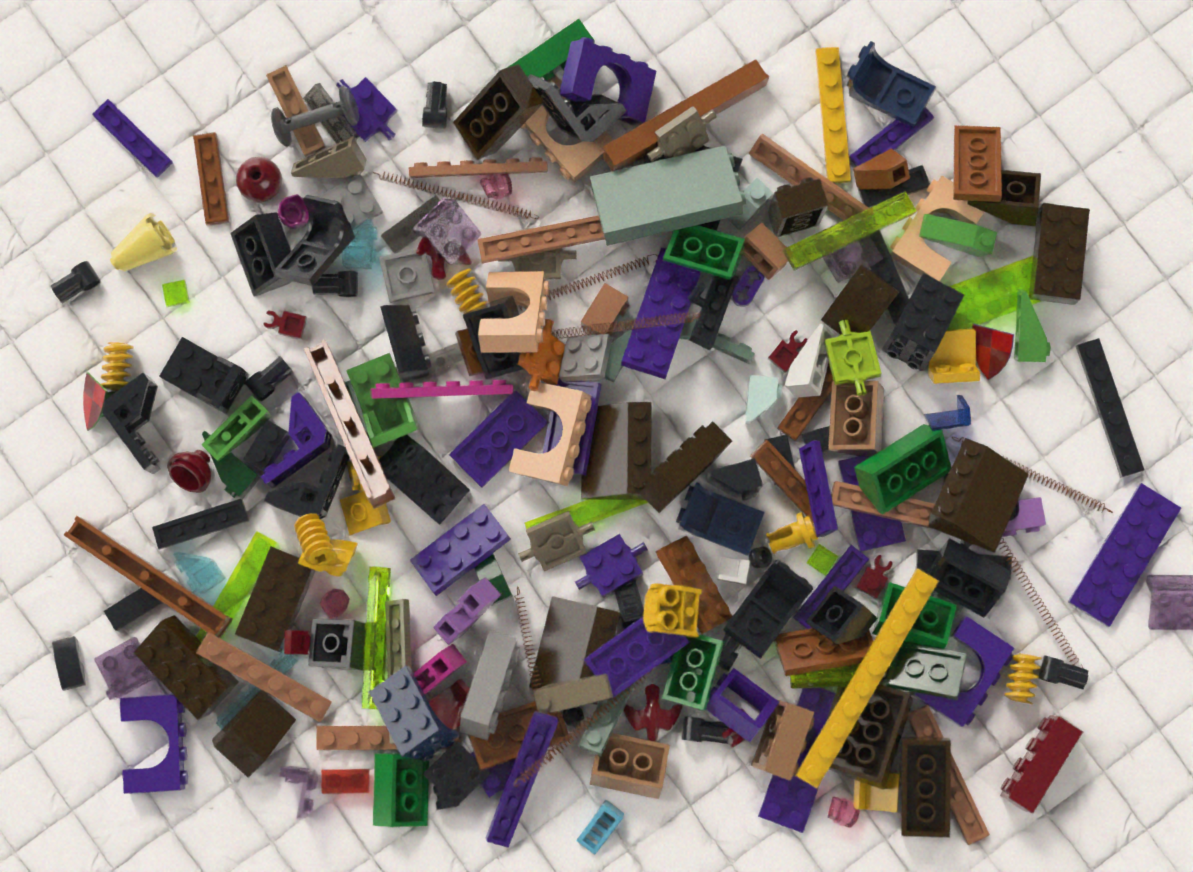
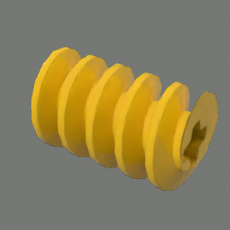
(465, 291)
(116, 366)
(314, 540)
(1022, 678)

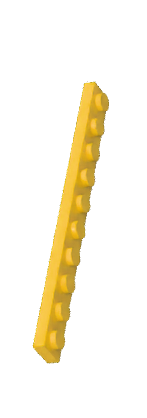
(866, 678)

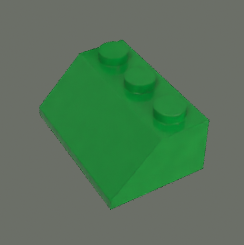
(705, 250)
(932, 624)
(693, 672)
(400, 791)

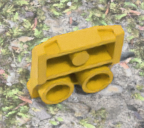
(344, 552)
(671, 609)

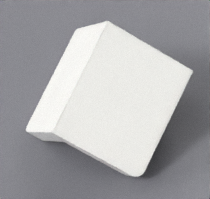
(733, 570)

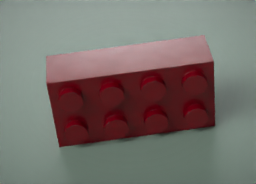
(1040, 763)

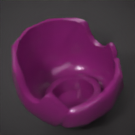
(293, 212)

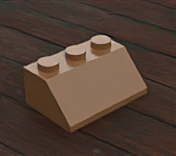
(856, 419)
(783, 740)
(631, 766)

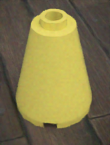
(144, 244)

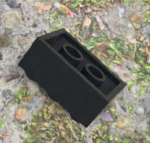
(261, 249)
(406, 341)
(493, 363)
(737, 479)
(968, 578)

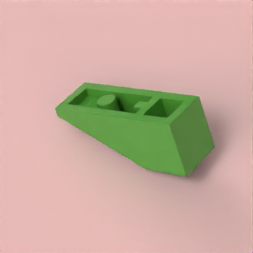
(958, 235)
(1030, 337)
(237, 428)

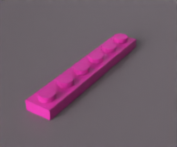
(431, 389)

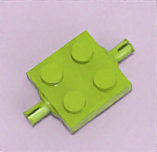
(852, 358)

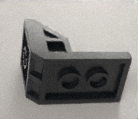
(589, 117)
(204, 375)
(136, 401)
(297, 496)

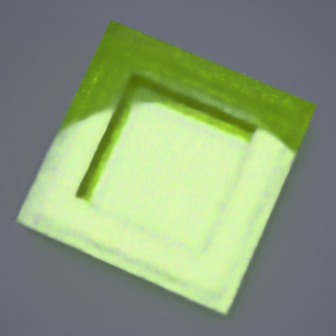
(175, 293)
(822, 559)

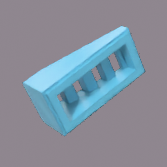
(611, 810)

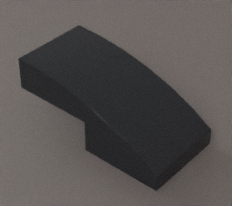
(68, 663)

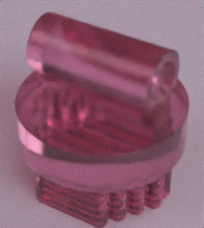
(497, 186)
(334, 602)
(843, 812)

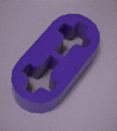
(743, 282)

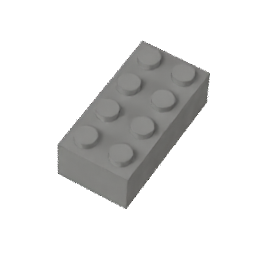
(489, 685)

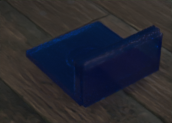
(952, 418)

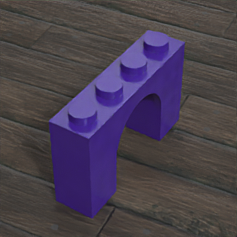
(634, 78)
(992, 655)
(170, 772)

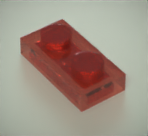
(345, 781)

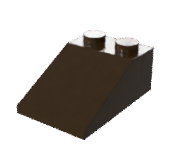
(1018, 200)
(860, 302)
(253, 733)

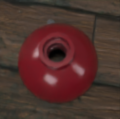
(263, 188)
(190, 470)

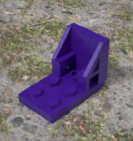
(302, 423)

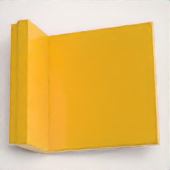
(361, 515)
(877, 799)

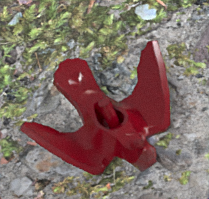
(438, 270)
(652, 717)

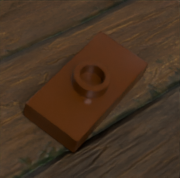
(468, 352)

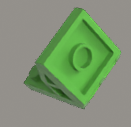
(383, 417)

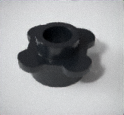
(573, 716)

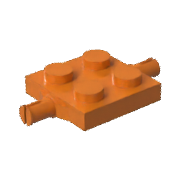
(546, 362)

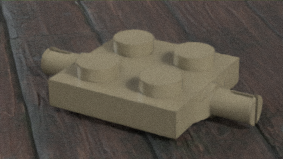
(682, 134)
(545, 261)
(556, 541)

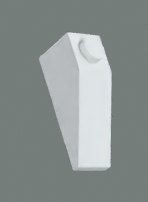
(810, 366)

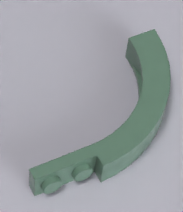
(722, 343)

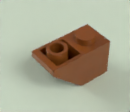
(882, 171)

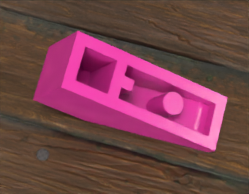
(439, 668)

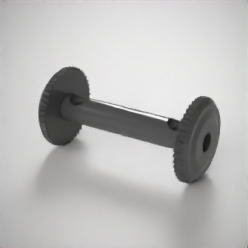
(283, 125)

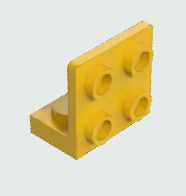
(955, 358)

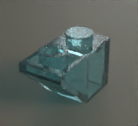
(360, 251)
(201, 571)

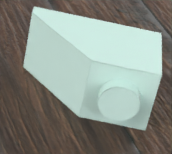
(756, 196)
(761, 396)

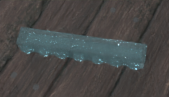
(282, 664)

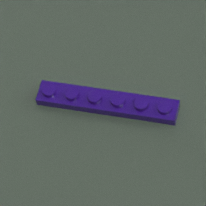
(515, 797)

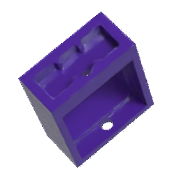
(734, 716)

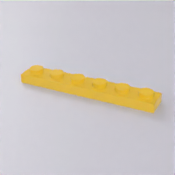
(832, 115)

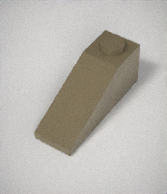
(334, 162)
(572, 693)

